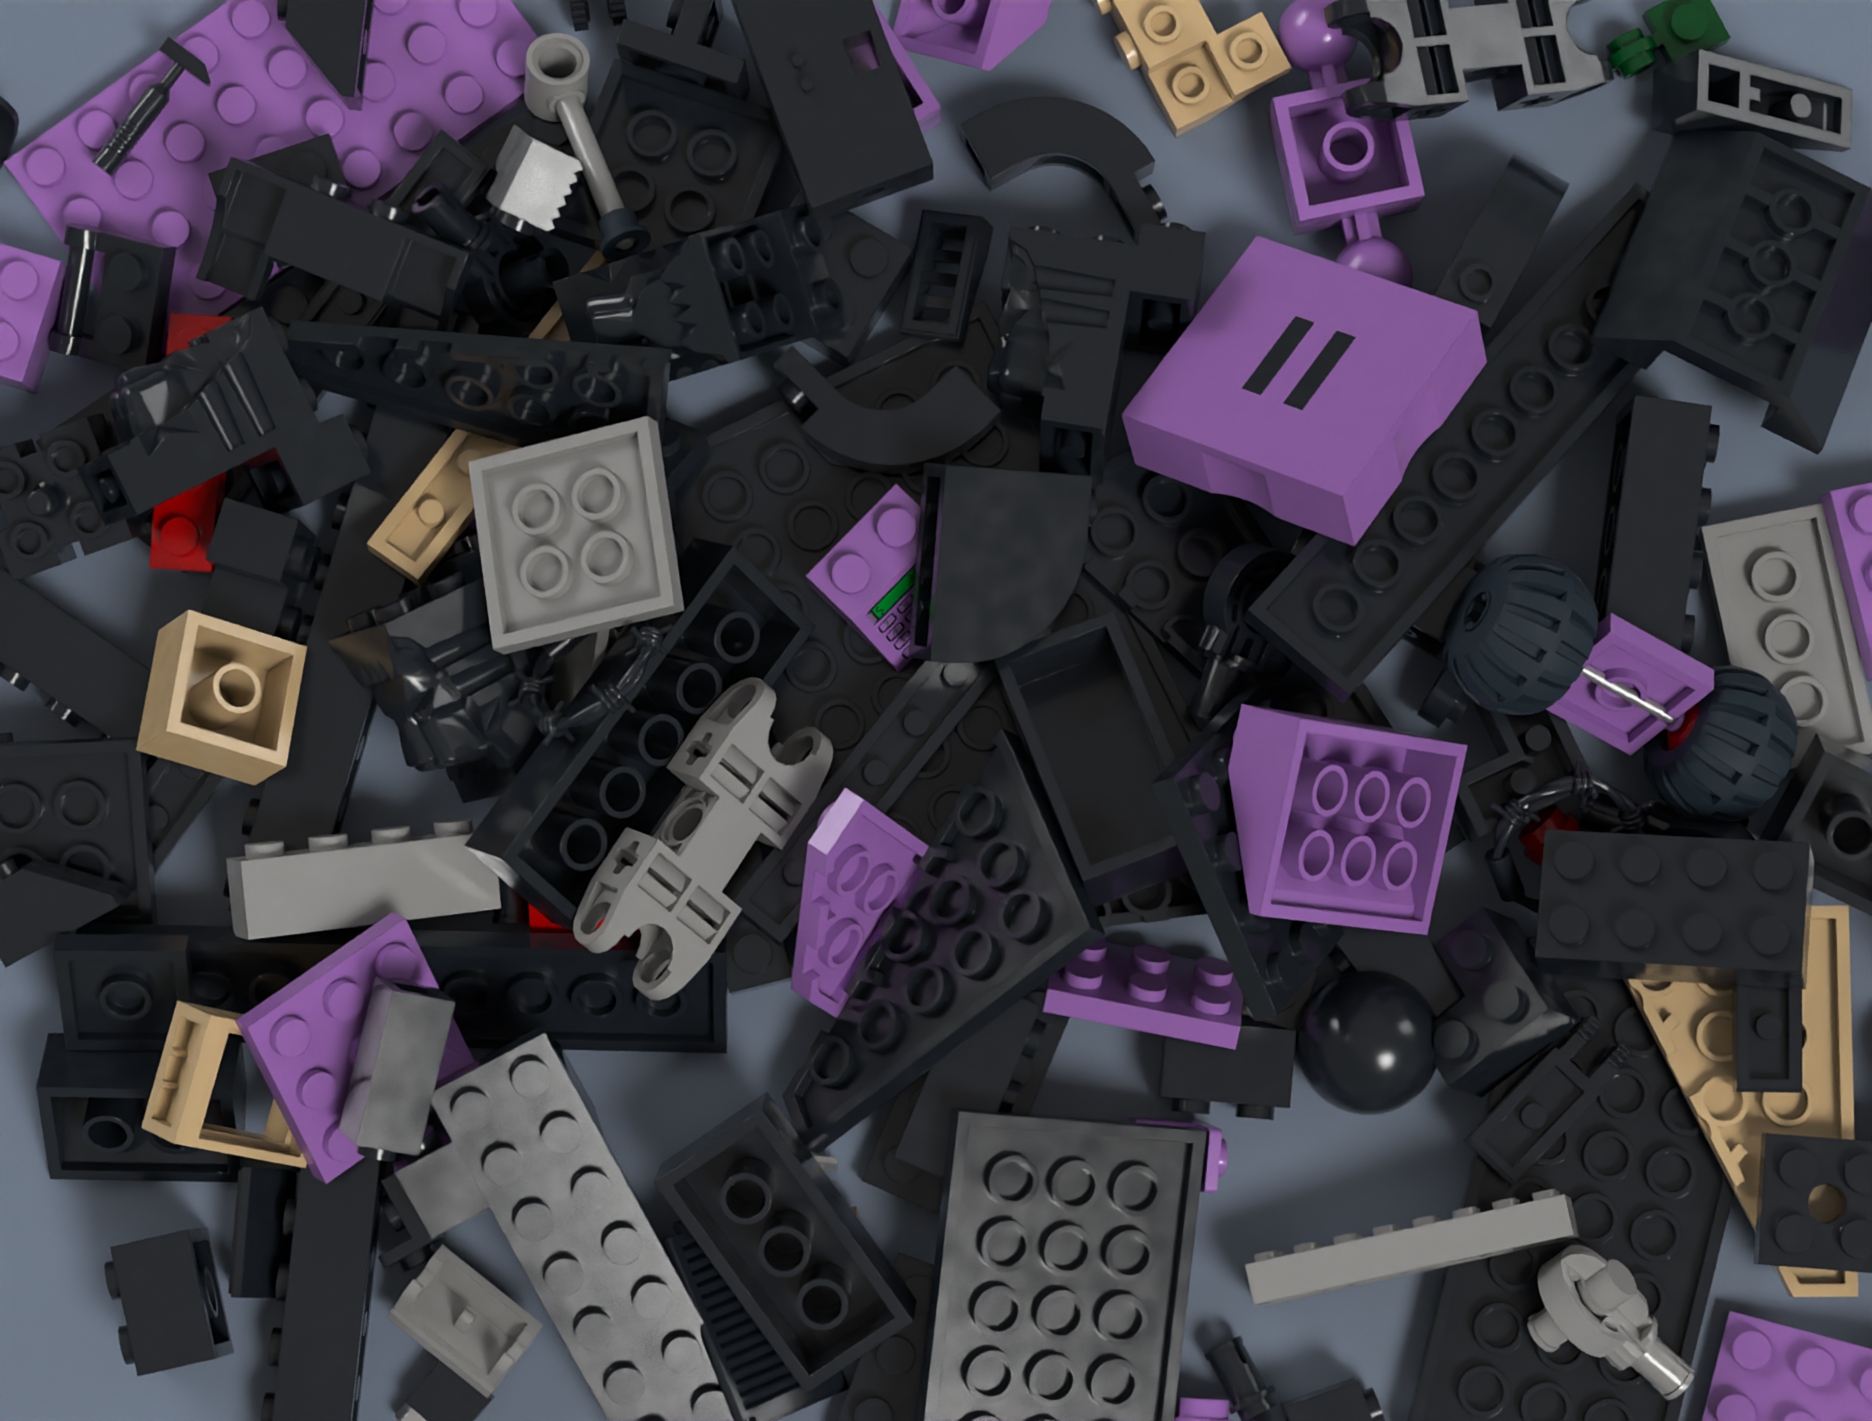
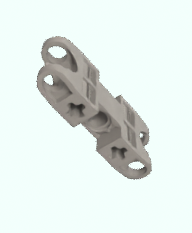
(703, 839)

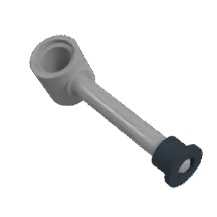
(564, 102)

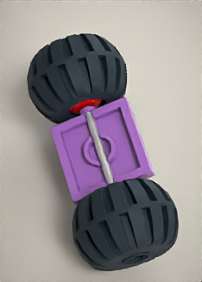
(1533, 643)

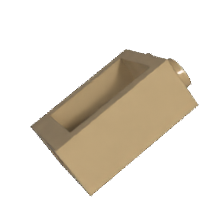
(185, 1088)

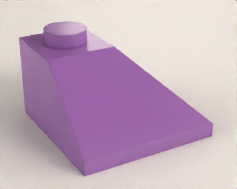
(968, 30)

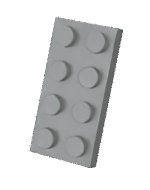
(1790, 620)

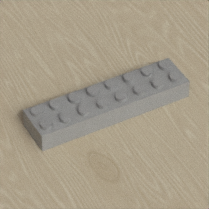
(1413, 1250)

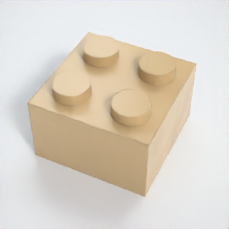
(221, 698)

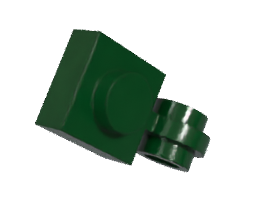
(1676, 31)

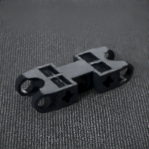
(1431, 51)

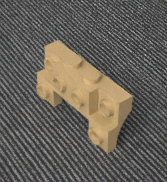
(1187, 63)

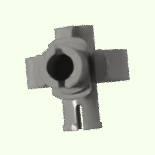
(1605, 1316)

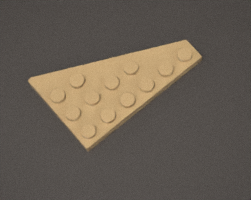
(1696, 1040)

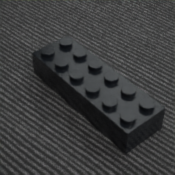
(581, 795)

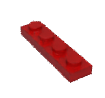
(187, 521)

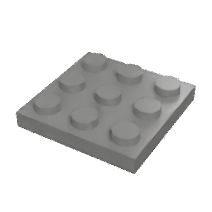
(575, 535)

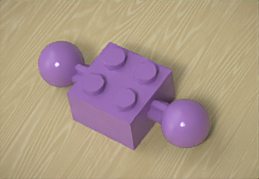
(1335, 164)

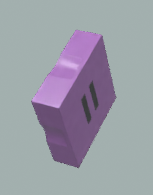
(1305, 388)

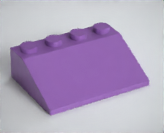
(1341, 818)

